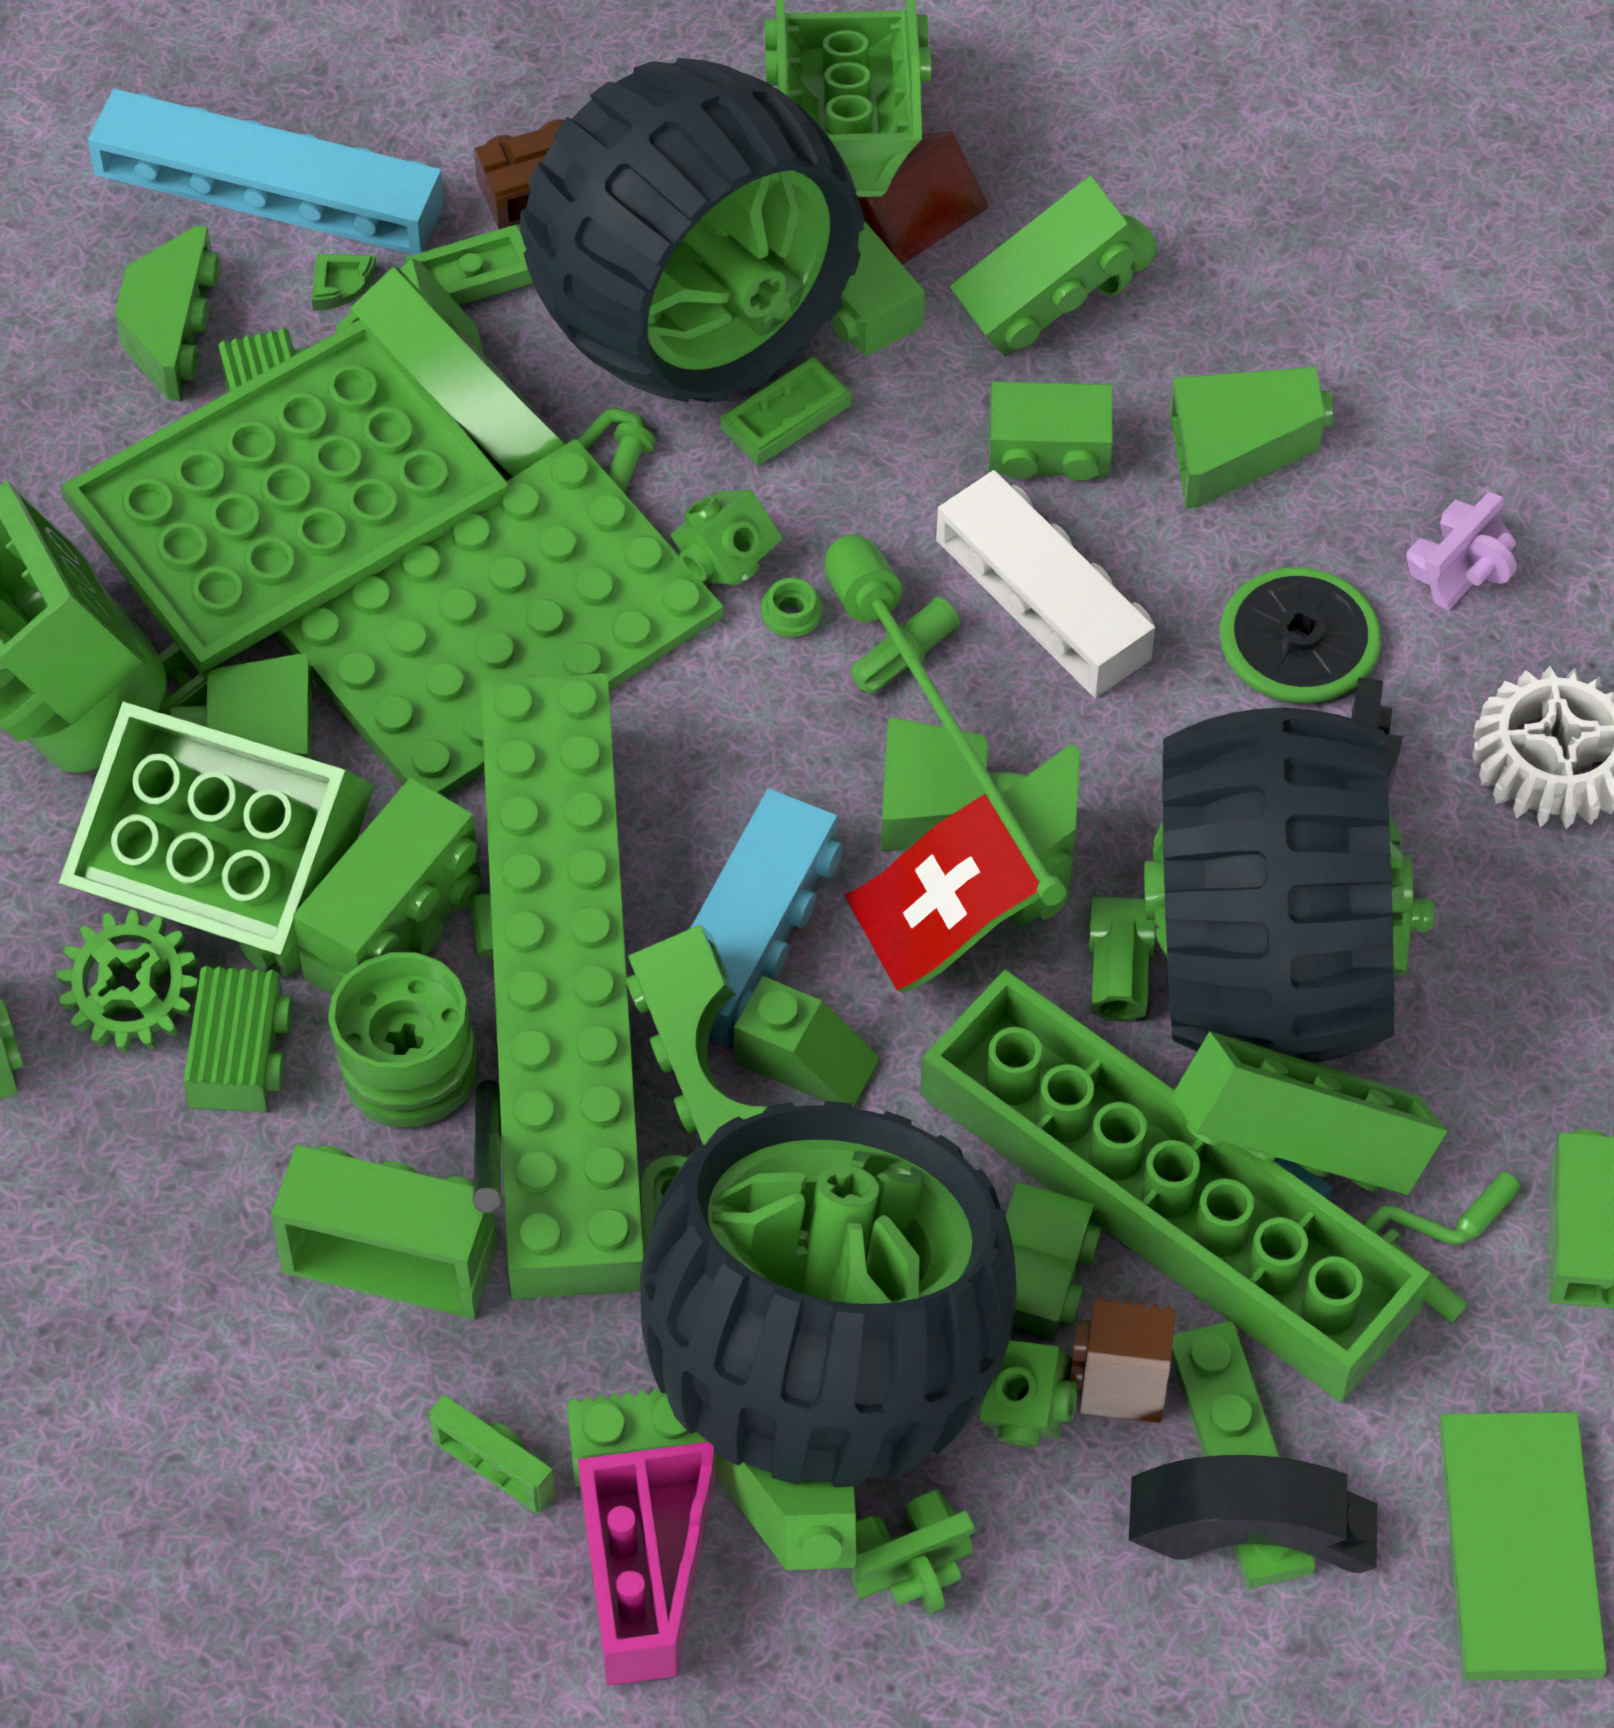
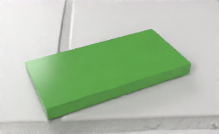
(1521, 1547)

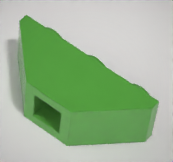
(166, 306)

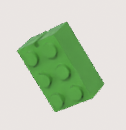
(390, 887)
(383, 1230)

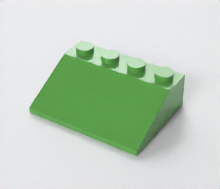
(212, 828)

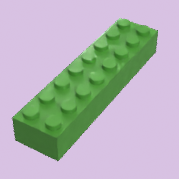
(1203, 1214)

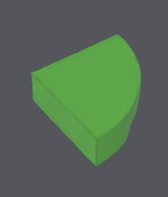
(340, 277)

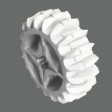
(1532, 763)

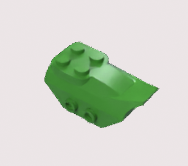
(857, 81)

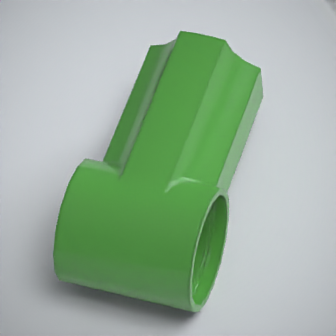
(1121, 953)

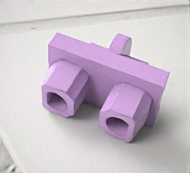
(1472, 550)

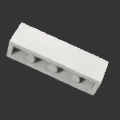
(1046, 583)

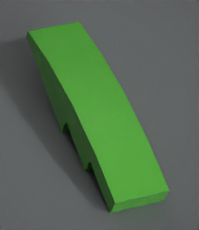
(456, 373)

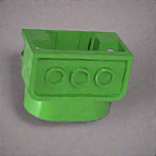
(64, 644)

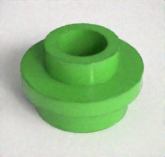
(792, 593)

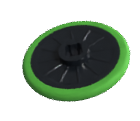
(1283, 665)

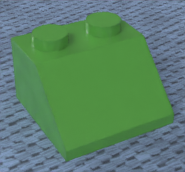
(1048, 814)

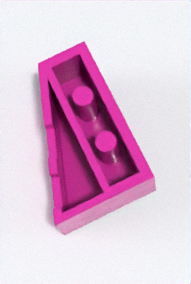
(645, 1548)

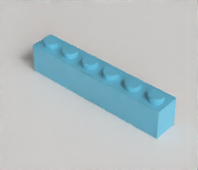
(267, 171)

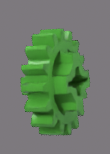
(108, 995)

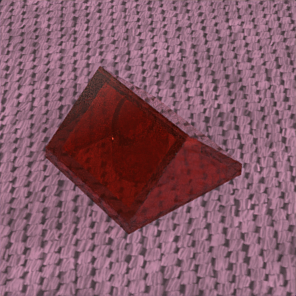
(926, 197)

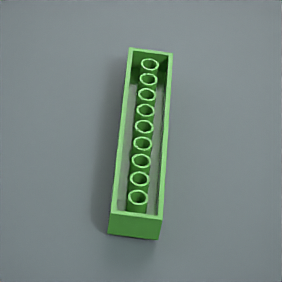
(560, 988)

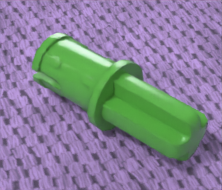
(922, 633)

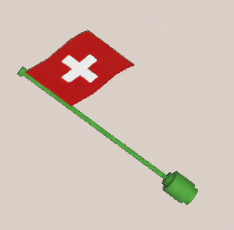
(965, 868)

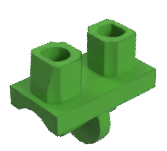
(916, 1562)

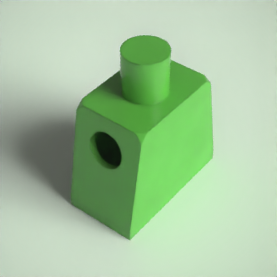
(261, 703)
(928, 780)

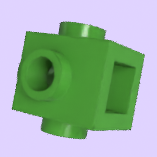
(725, 537)
(1030, 1394)

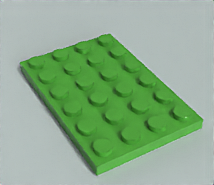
(282, 494)
(530, 588)

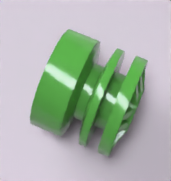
(404, 1039)

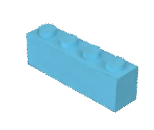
(767, 893)

